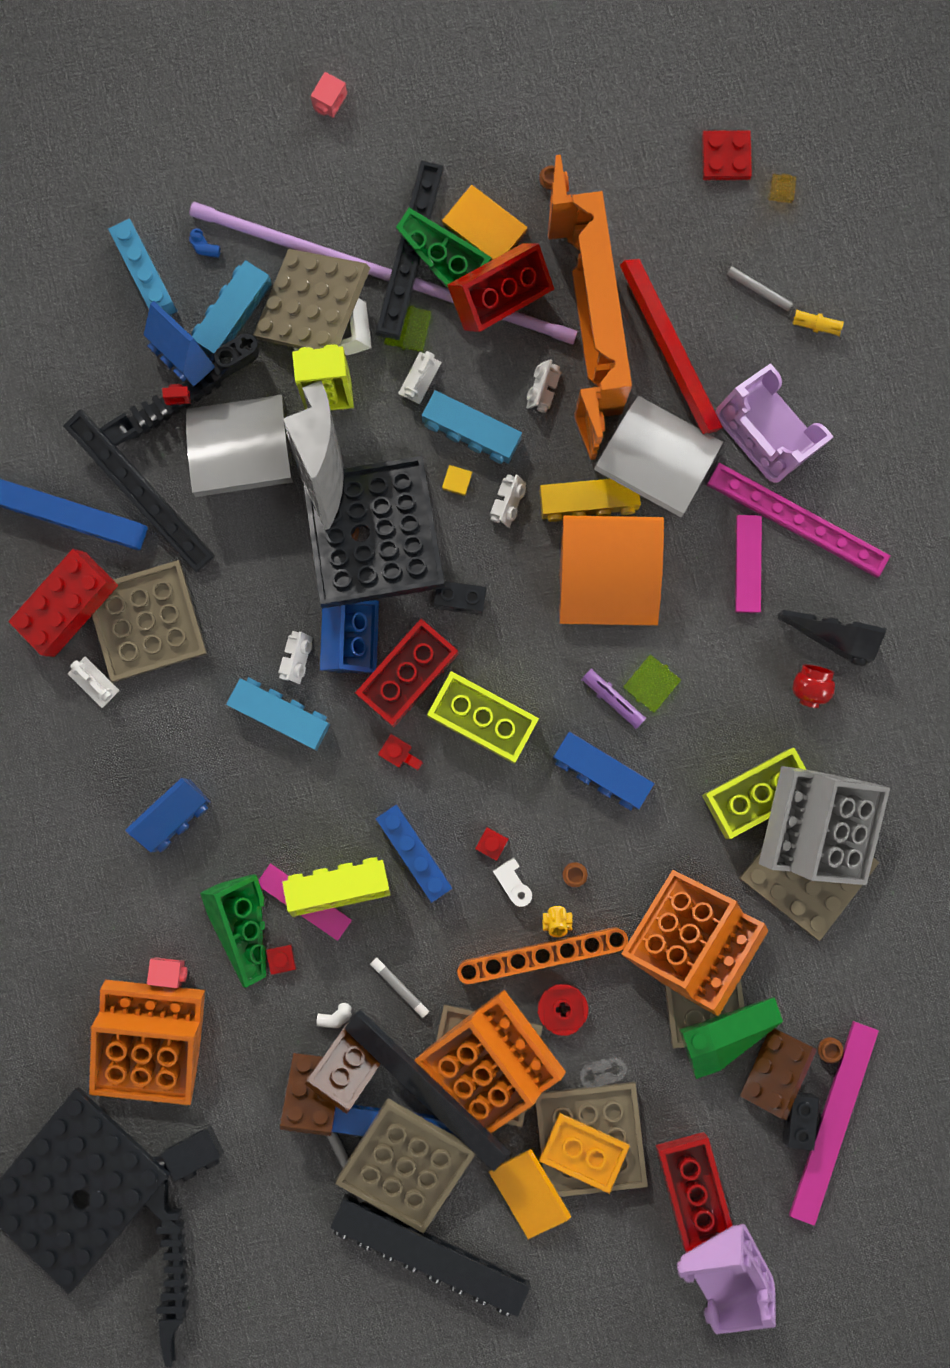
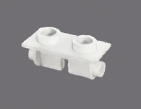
(546, 376)
(420, 377)
(513, 490)
(299, 646)
(93, 681)

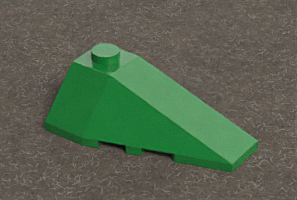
(440, 249)
(237, 920)
(725, 1037)

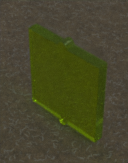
(413, 331)
(652, 683)

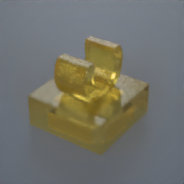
(782, 188)

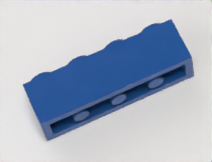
(602, 770)
(414, 853)

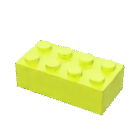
(328, 366)
(482, 717)
(750, 796)
(336, 888)

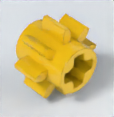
(557, 921)

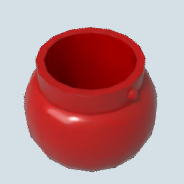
(814, 685)

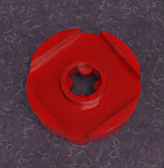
(553, 1020)

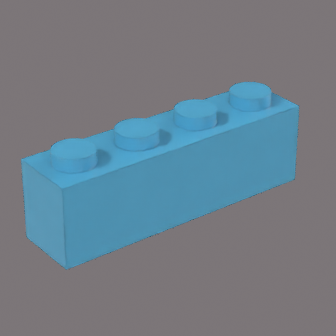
(141, 266)
(232, 308)
(471, 427)
(278, 714)

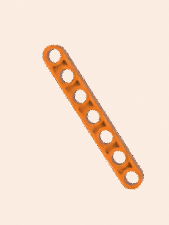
(555, 957)

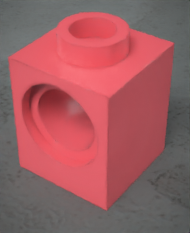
(328, 95)
(166, 972)

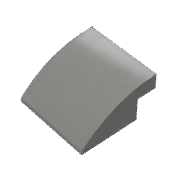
(238, 446)
(317, 452)
(658, 456)
(824, 826)

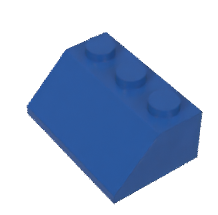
(175, 346)
(350, 638)
(169, 816)

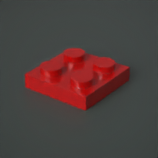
(726, 155)

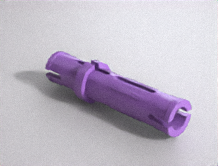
(613, 698)

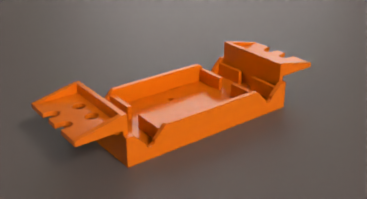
(585, 225)

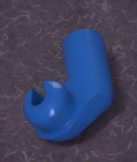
(201, 246)

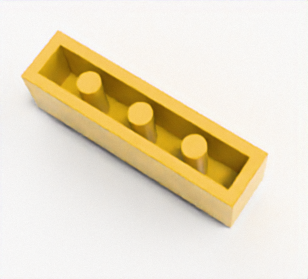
(587, 498)

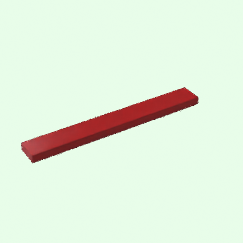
(671, 346)

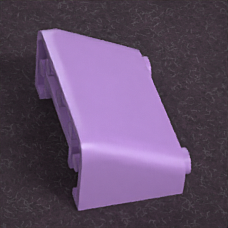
(768, 427)
(733, 1281)

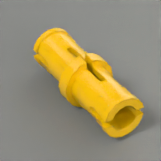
(818, 323)

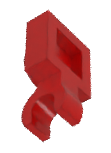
(397, 752)

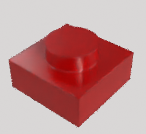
(176, 394)
(491, 843)
(281, 959)

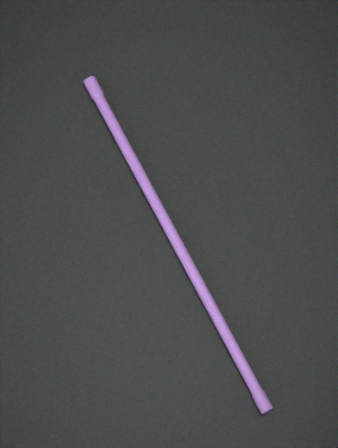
(211, 215)

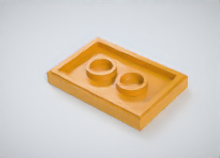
(484, 223)
(584, 1153)
(530, 1194)

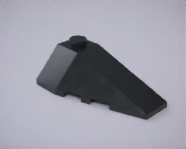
(851, 641)

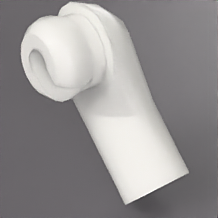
(337, 1019)

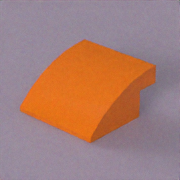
(611, 570)
(695, 942)
(146, 1042)
(493, 1063)

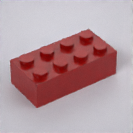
(501, 287)
(63, 603)
(407, 673)
(694, 1189)

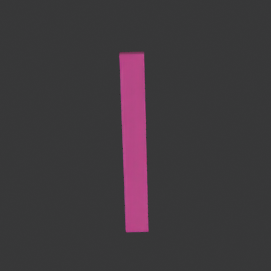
(798, 520)
(833, 1123)

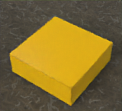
(457, 480)

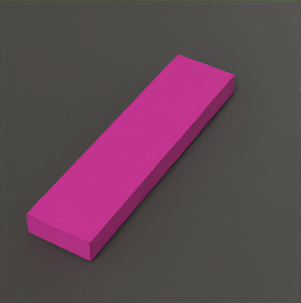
(748, 564)
(329, 920)

